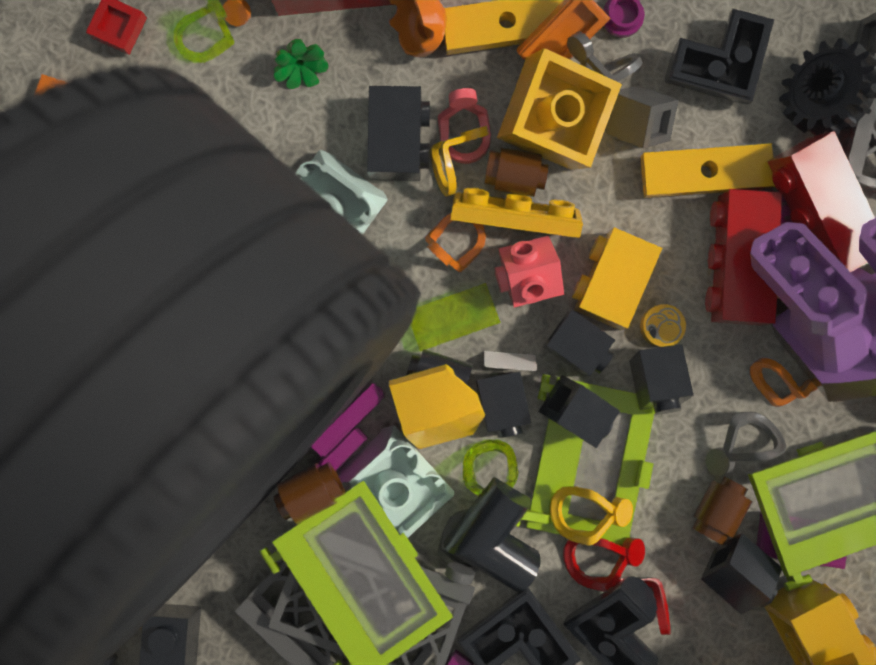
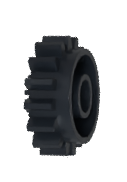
(830, 88)

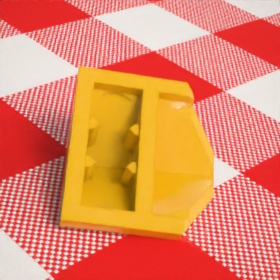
(435, 406)

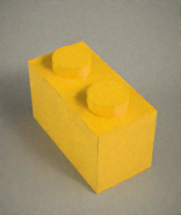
(616, 279)

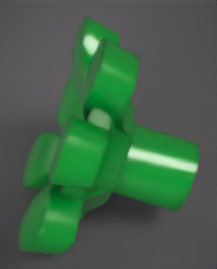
(299, 64)

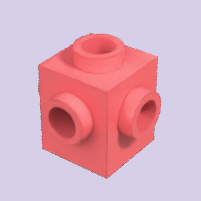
(530, 271)

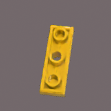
(479, 27)
(731, 168)
(517, 213)

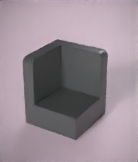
(642, 117)

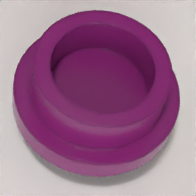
(625, 17)

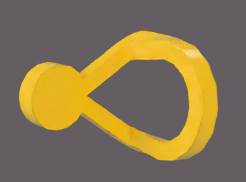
(449, 188)
(618, 514)

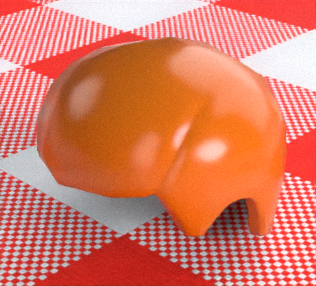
(419, 25)

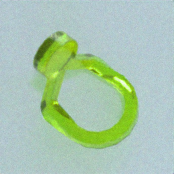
(213, 8)
(485, 446)

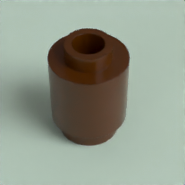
(516, 172)
(308, 492)
(721, 510)

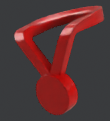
(631, 554)
(662, 606)

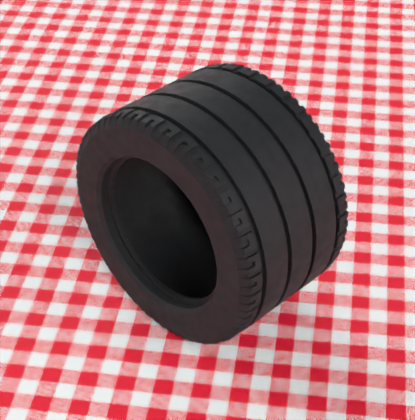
(163, 347)

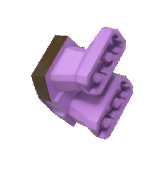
(829, 311)

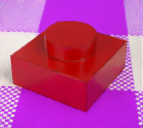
(116, 25)

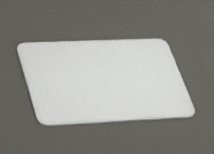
(510, 361)

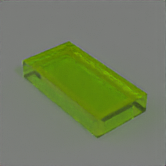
(454, 317)

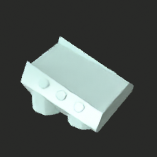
(343, 189)
(398, 479)

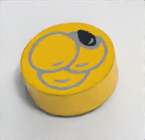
(663, 325)

